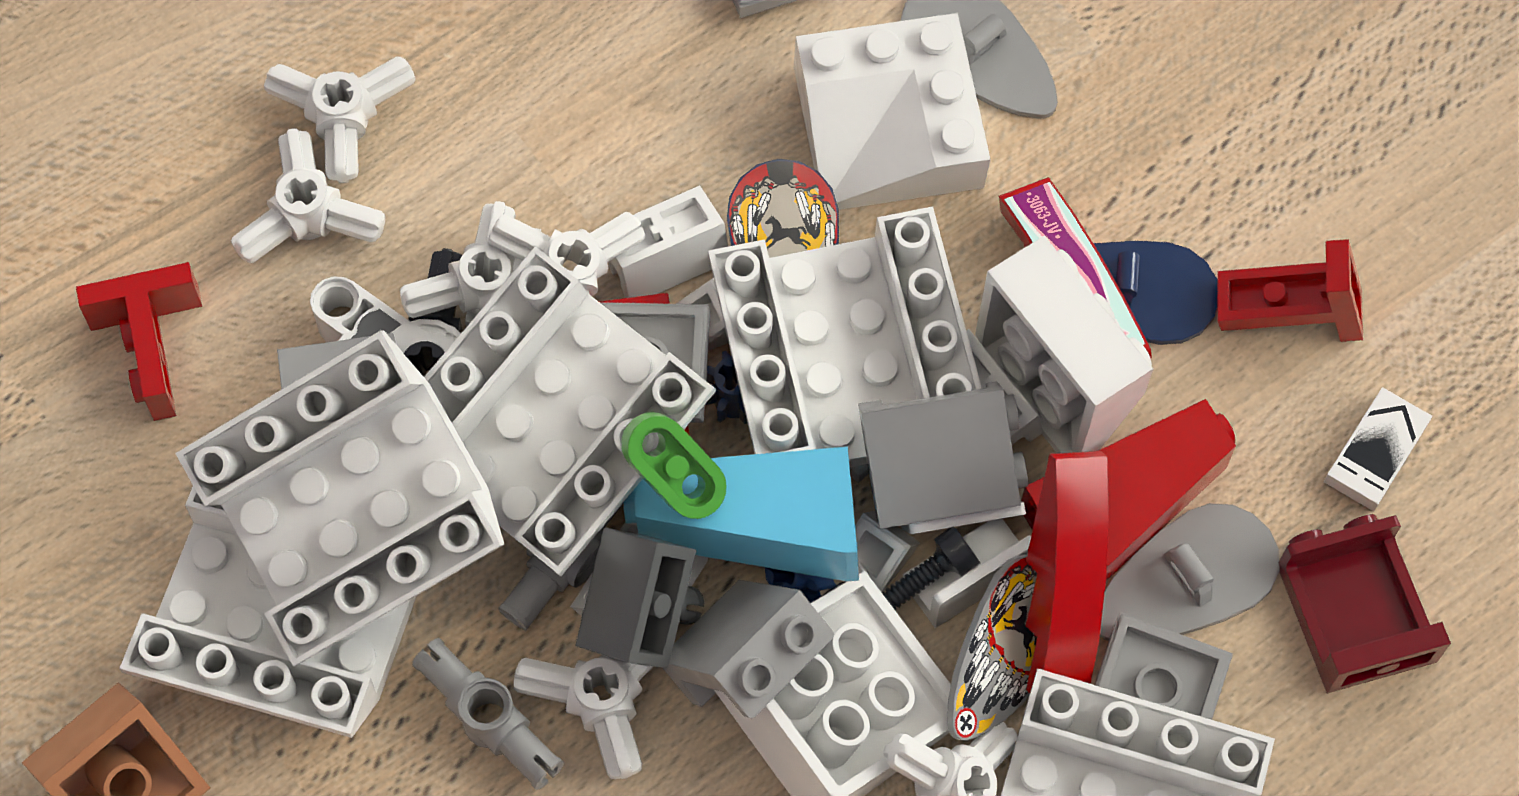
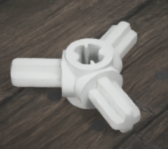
(340, 106)
(304, 206)
(585, 249)
(465, 280)
(606, 718)
(954, 771)

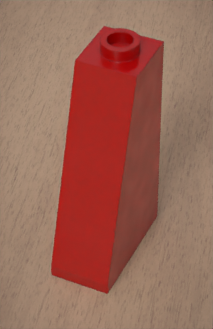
(1155, 476)

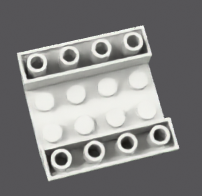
(841, 331)
(544, 401)
(346, 494)
(221, 646)
(1114, 744)

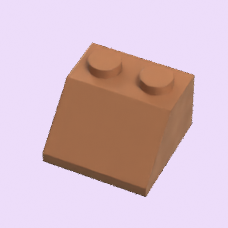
(114, 752)

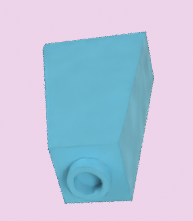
(776, 514)

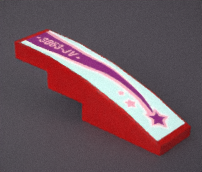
(1042, 211)

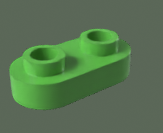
(672, 463)

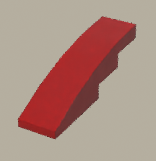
(1070, 564)

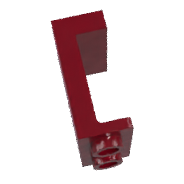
(1358, 603)

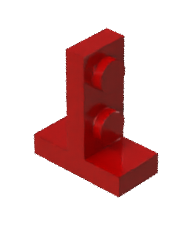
(1295, 295)
(135, 305)

